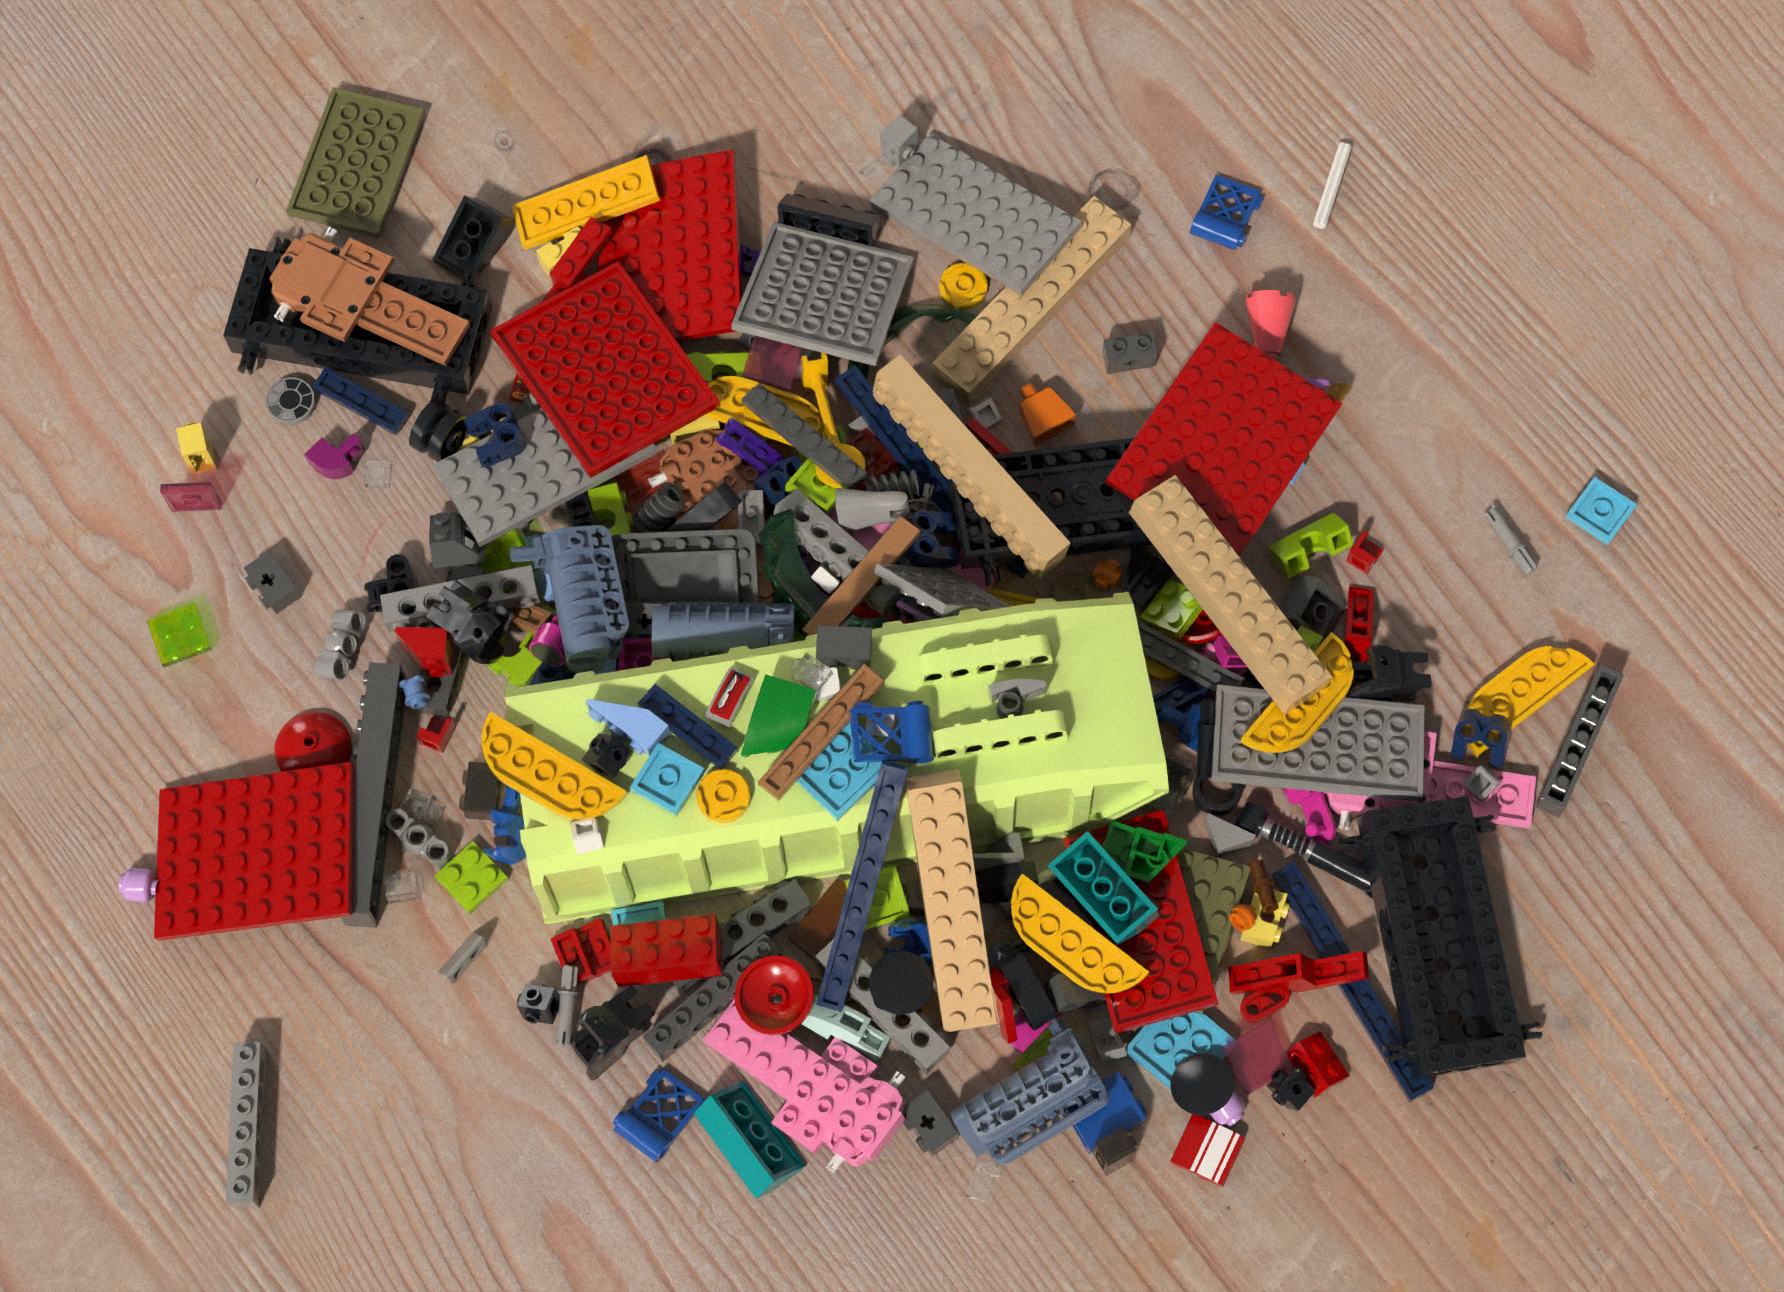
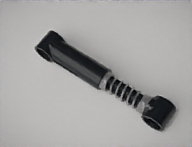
(1319, 854)

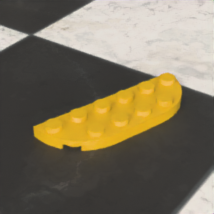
(730, 393)
(1528, 686)
(1280, 732)
(546, 773)
(1071, 942)

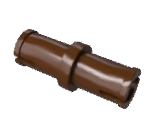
(1263, 886)

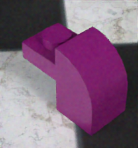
(335, 462)

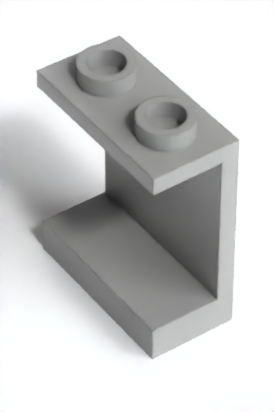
(1002, 852)

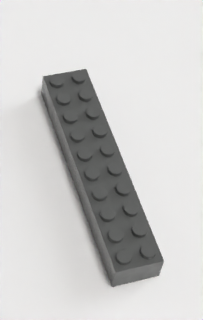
(374, 785)

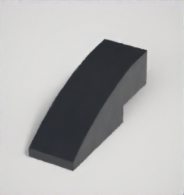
(998, 882)

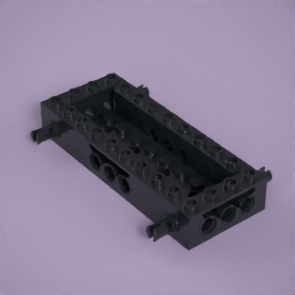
(257, 333)
(1084, 517)
(1461, 935)

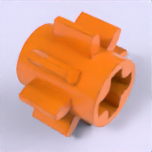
(1107, 574)

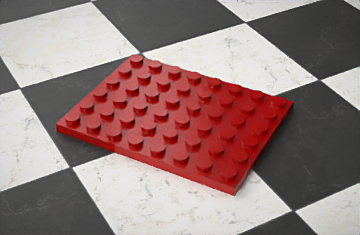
(685, 246)
(604, 369)
(1230, 433)
(255, 852)

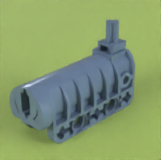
(580, 593)
(717, 626)
(1032, 1100)

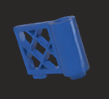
(1219, 226)
(913, 737)
(645, 1132)

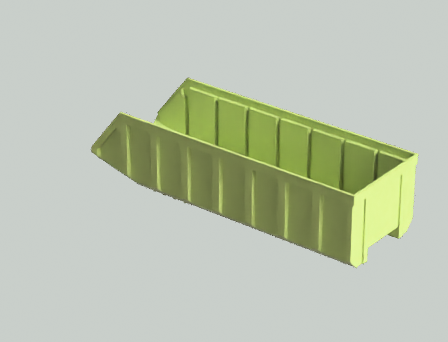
(1041, 788)

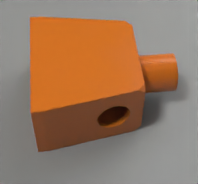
(1044, 414)

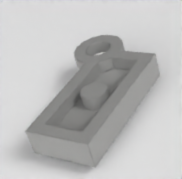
(751, 512)

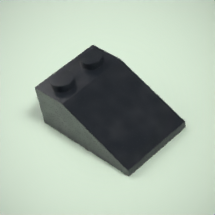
(472, 237)

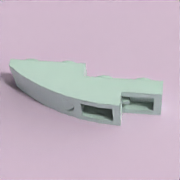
(849, 1027)

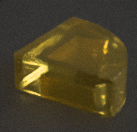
(1339, 391)

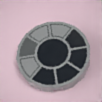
(290, 401)

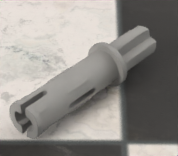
(1511, 541)
(567, 1004)

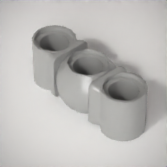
(340, 644)
(410, 830)

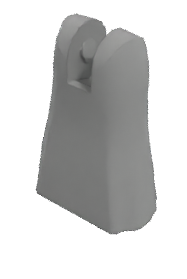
(866, 508)

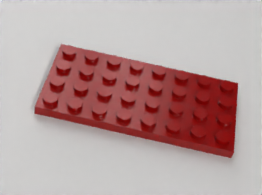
(1166, 948)

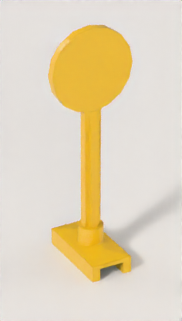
(815, 378)

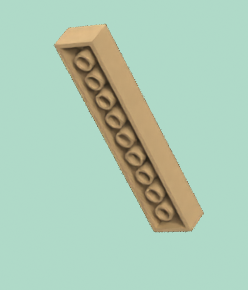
(1015, 320)
(970, 466)
(1230, 594)
(950, 900)

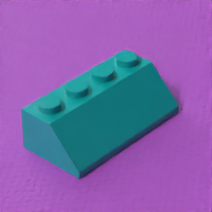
(1104, 889)
(749, 1139)

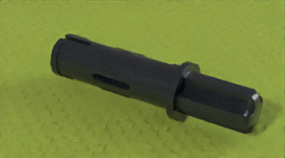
(1205, 739)

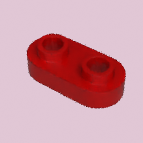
(1265, 1005)

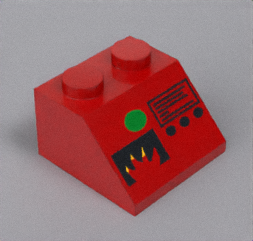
(428, 648)

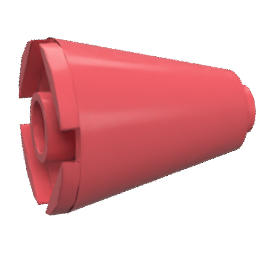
(1270, 319)

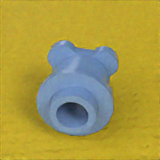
(415, 692)

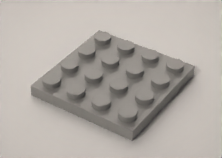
(938, 589)

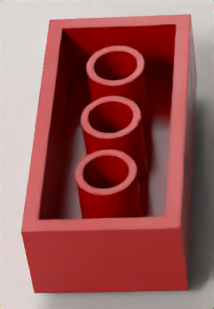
(666, 950)

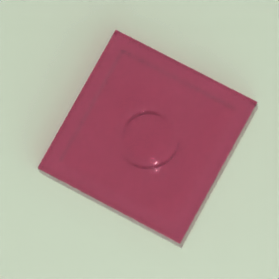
(772, 362)
(191, 496)
(1256, 1056)

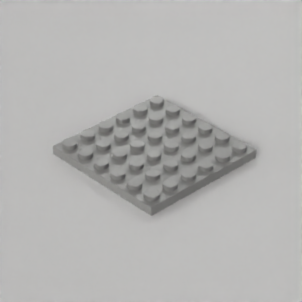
(823, 293)

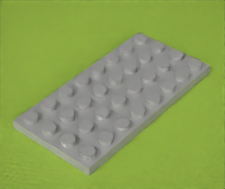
(976, 214)
(521, 487)
(1358, 751)

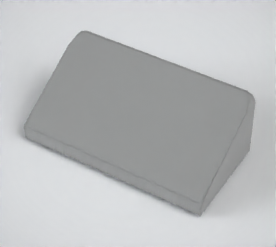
(463, 957)

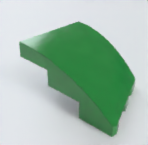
(778, 716)
(1140, 851)

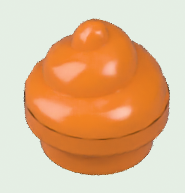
(1243, 917)

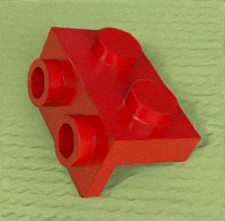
(1318, 1063)

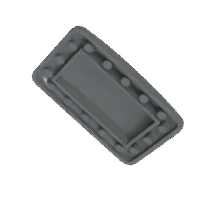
(688, 566)

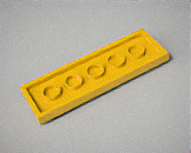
(599, 196)

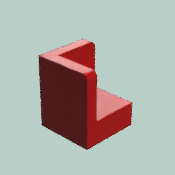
(1364, 553)
(436, 734)

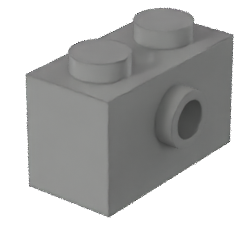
(898, 142)

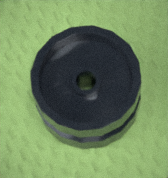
(438, 431)

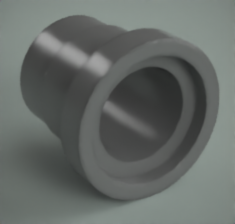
(1003, 712)

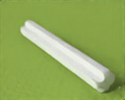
(1332, 185)

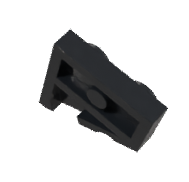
(1145, 577)

